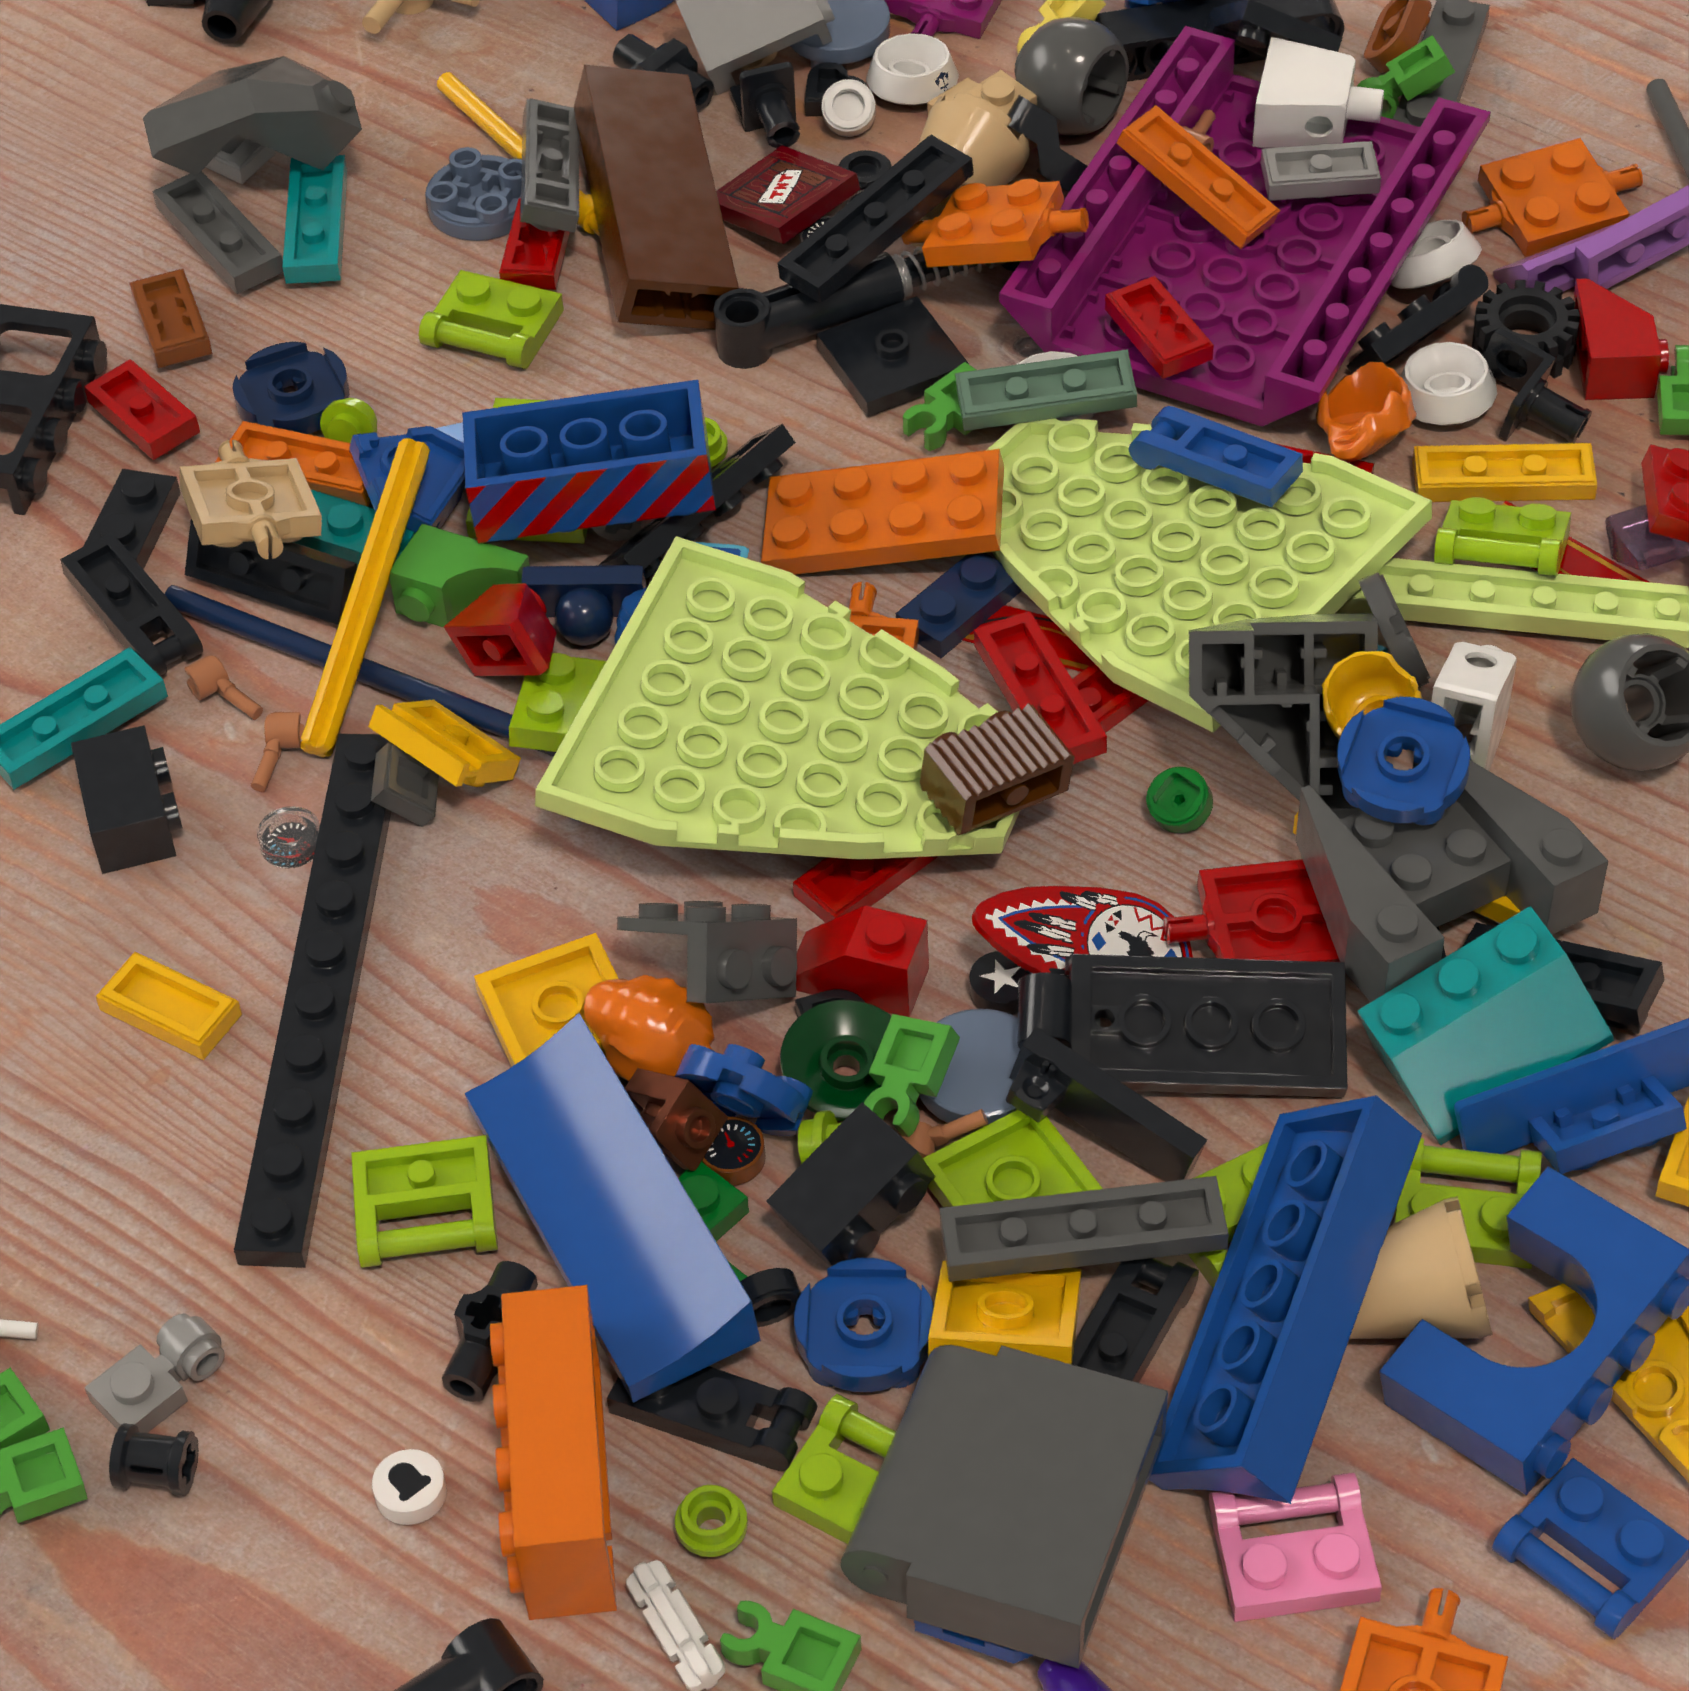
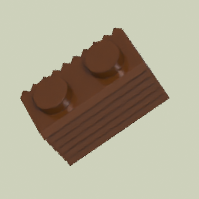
(995, 768)

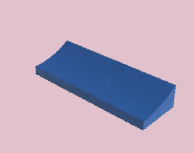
(613, 1213)
(1286, 1301)

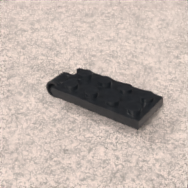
(1198, 1022)

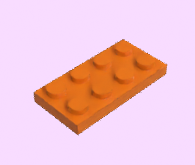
(884, 513)

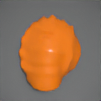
(1365, 411)
(646, 1023)

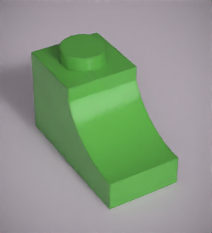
(447, 572)

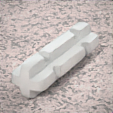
(675, 1626)

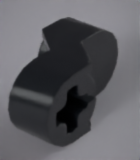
(1043, 130)

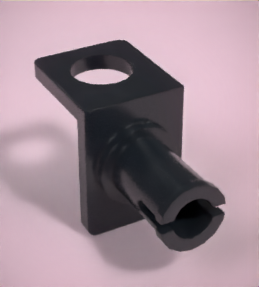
(768, 102)
(1534, 399)

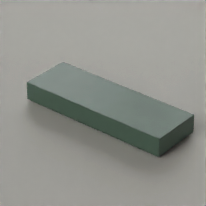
(1046, 390)

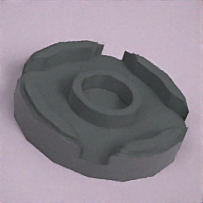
(1393, 627)

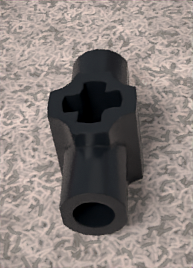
(669, 58)
(472, 1363)

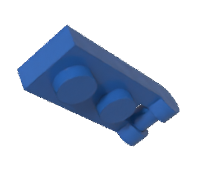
(1217, 455)

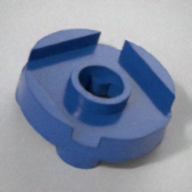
(1410, 794)
(742, 1087)
(864, 1361)

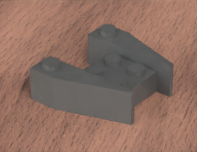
(1397, 882)

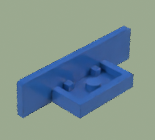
(1587, 1104)

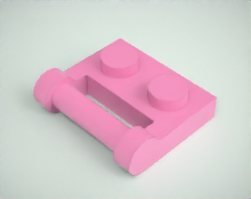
(1297, 1568)

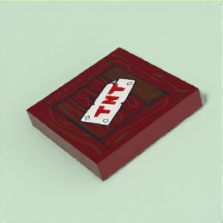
(785, 194)

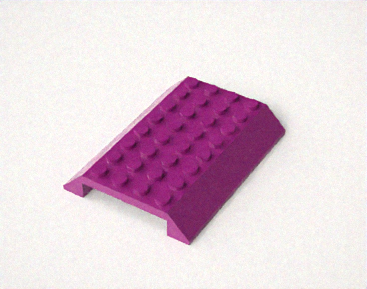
(1282, 303)

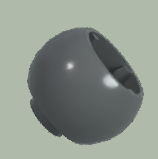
(1075, 72)
(1654, 683)

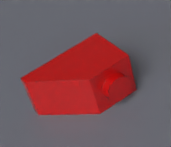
(1616, 346)
(504, 632)
(870, 954)

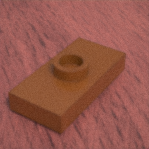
(170, 318)

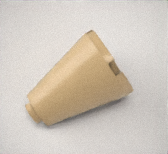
(981, 133)
(1425, 1275)

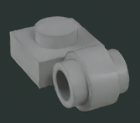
(148, 1388)

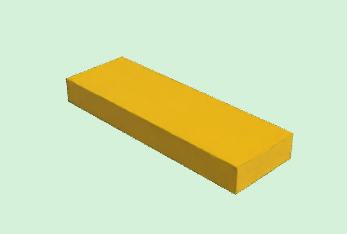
(1505, 472)

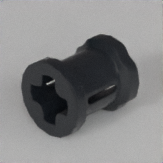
(153, 1459)

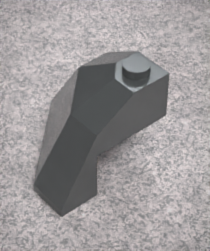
(264, 102)
(1267, 691)

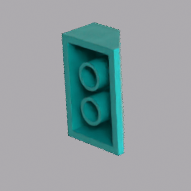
(1484, 1019)

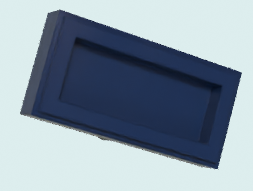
(584, 597)

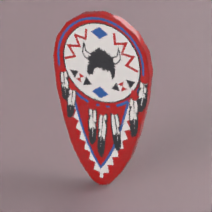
(1050, 923)

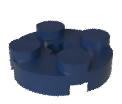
(315, 376)

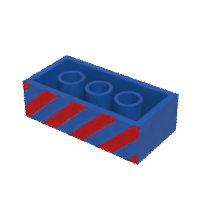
(587, 461)

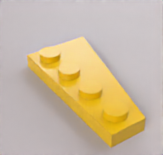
(1651, 1396)

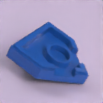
(442, 478)

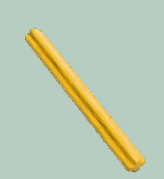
(364, 598)

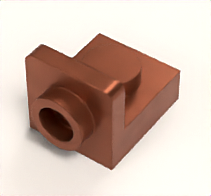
(678, 1115)

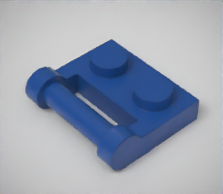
(1606, 1534)

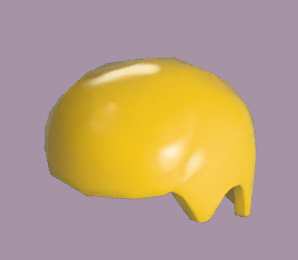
(1362, 684)

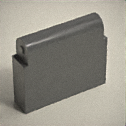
(1008, 1498)

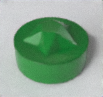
(1179, 800)

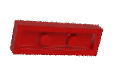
(1033, 674)

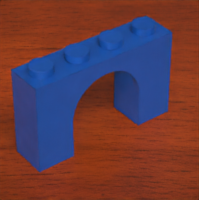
(1524, 1417)

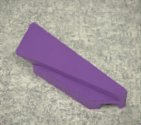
(1610, 252)

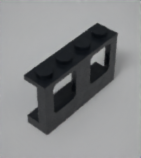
(48, 399)

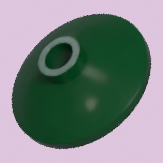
(829, 1038)

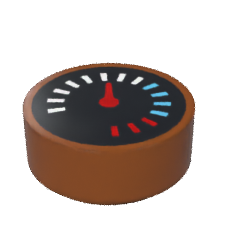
(737, 1151)

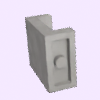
(743, 31)

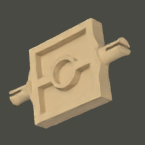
(250, 501)

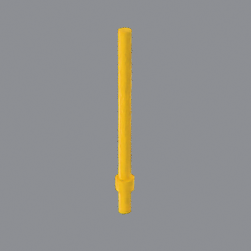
(504, 135)

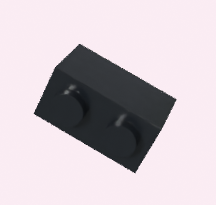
(125, 799)
(852, 1188)

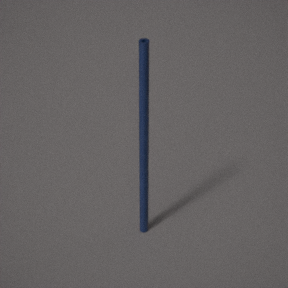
(317, 652)

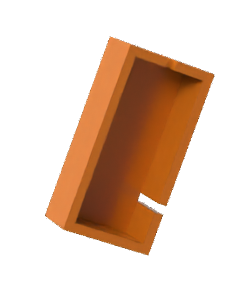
(552, 1453)

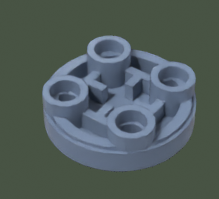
(854, 33)
(474, 195)
(979, 1066)

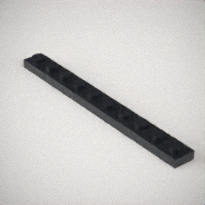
(316, 1015)

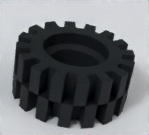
(1529, 310)

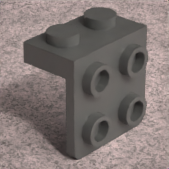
(727, 954)

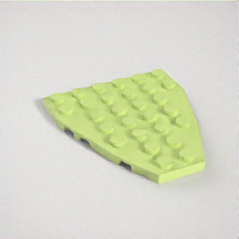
(1148, 554)
(761, 724)

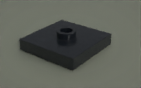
(889, 355)

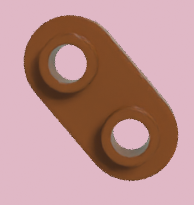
(1396, 31)

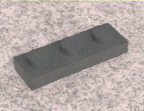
(218, 231)

